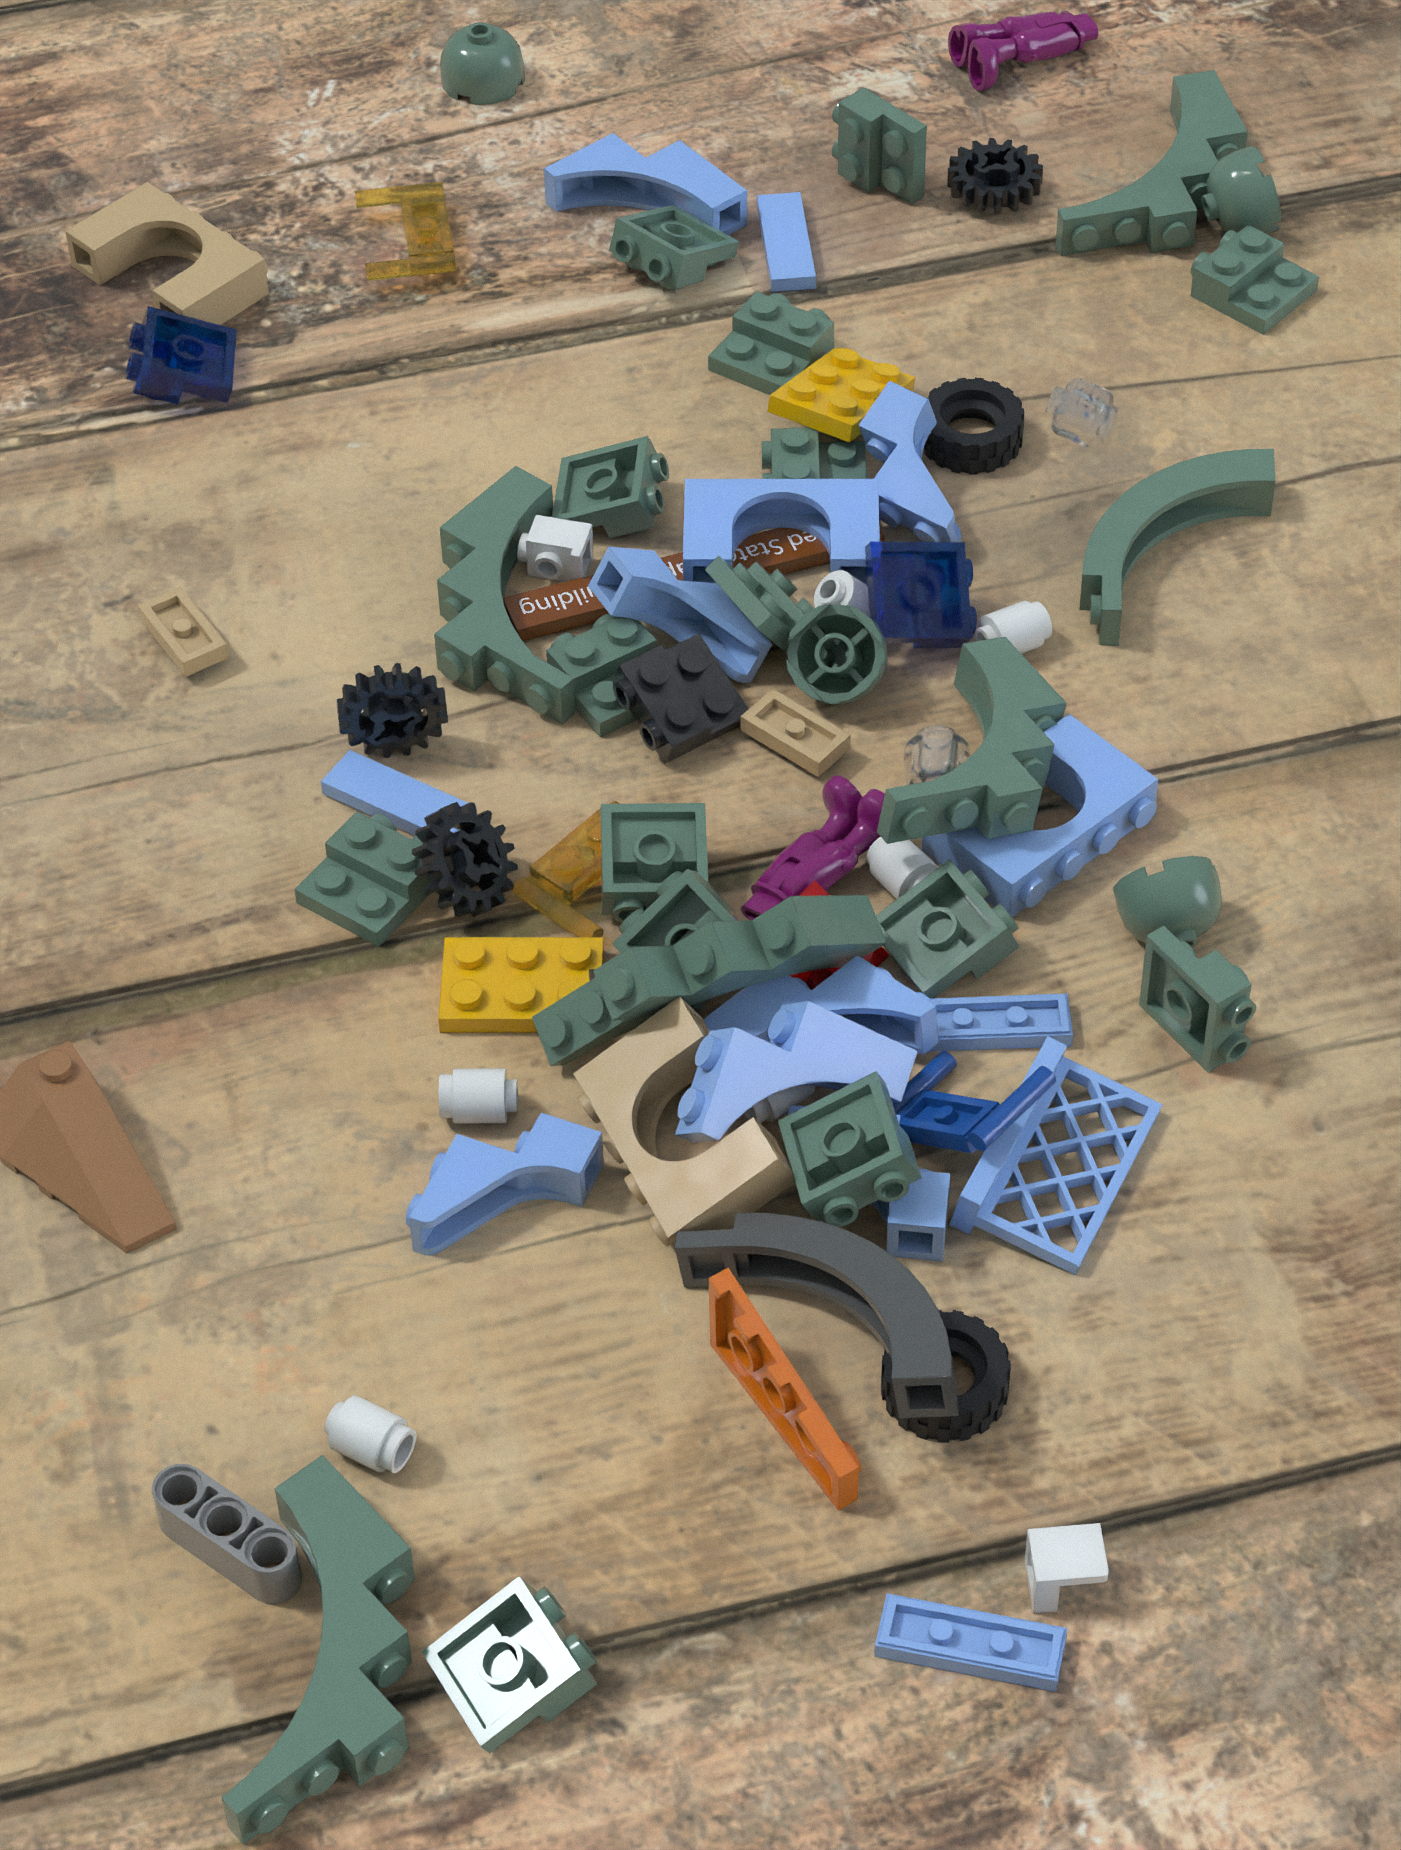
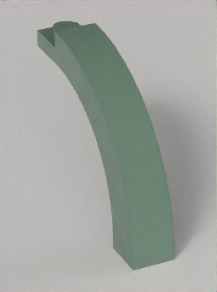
(1161, 505)

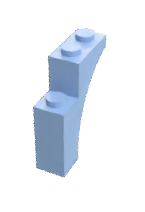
(618, 175)
(854, 992)
(804, 1049)

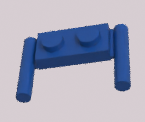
(958, 1120)

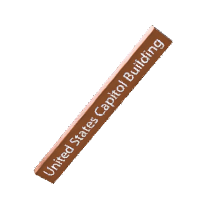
(575, 605)

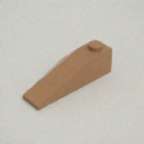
(75, 1149)

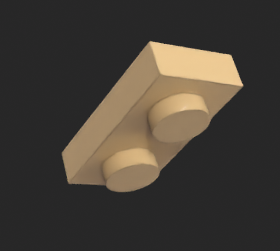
(183, 631)
(795, 732)

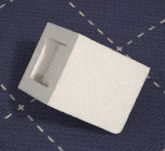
(1063, 1558)

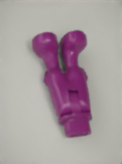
(1016, 38)
(822, 853)

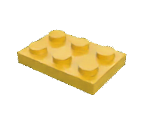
(836, 392)
(508, 980)

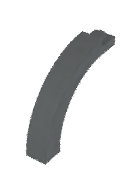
(848, 1273)

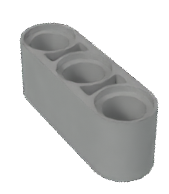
(237, 1556)

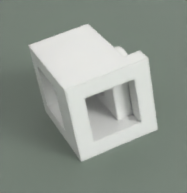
(557, 549)

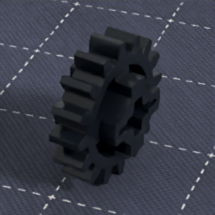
(998, 176)
(392, 710)
(464, 859)

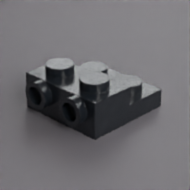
(678, 697)

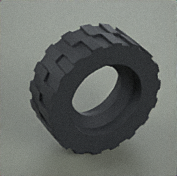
(981, 450)
(982, 1402)

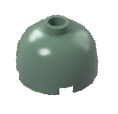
(482, 64)
(1241, 193)
(836, 654)
(1181, 898)

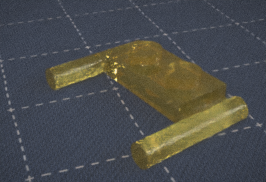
(424, 226)
(564, 876)

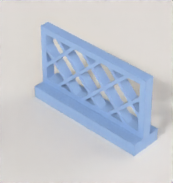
(1001, 1161)

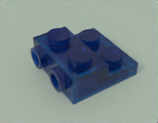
(180, 356)
(921, 592)

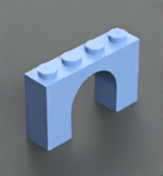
(730, 510)
(1110, 800)

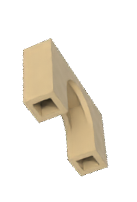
(154, 224)
(627, 1093)

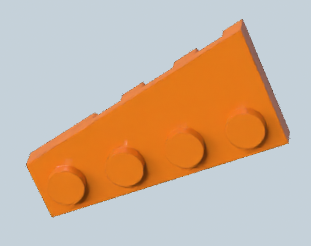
(778, 1391)

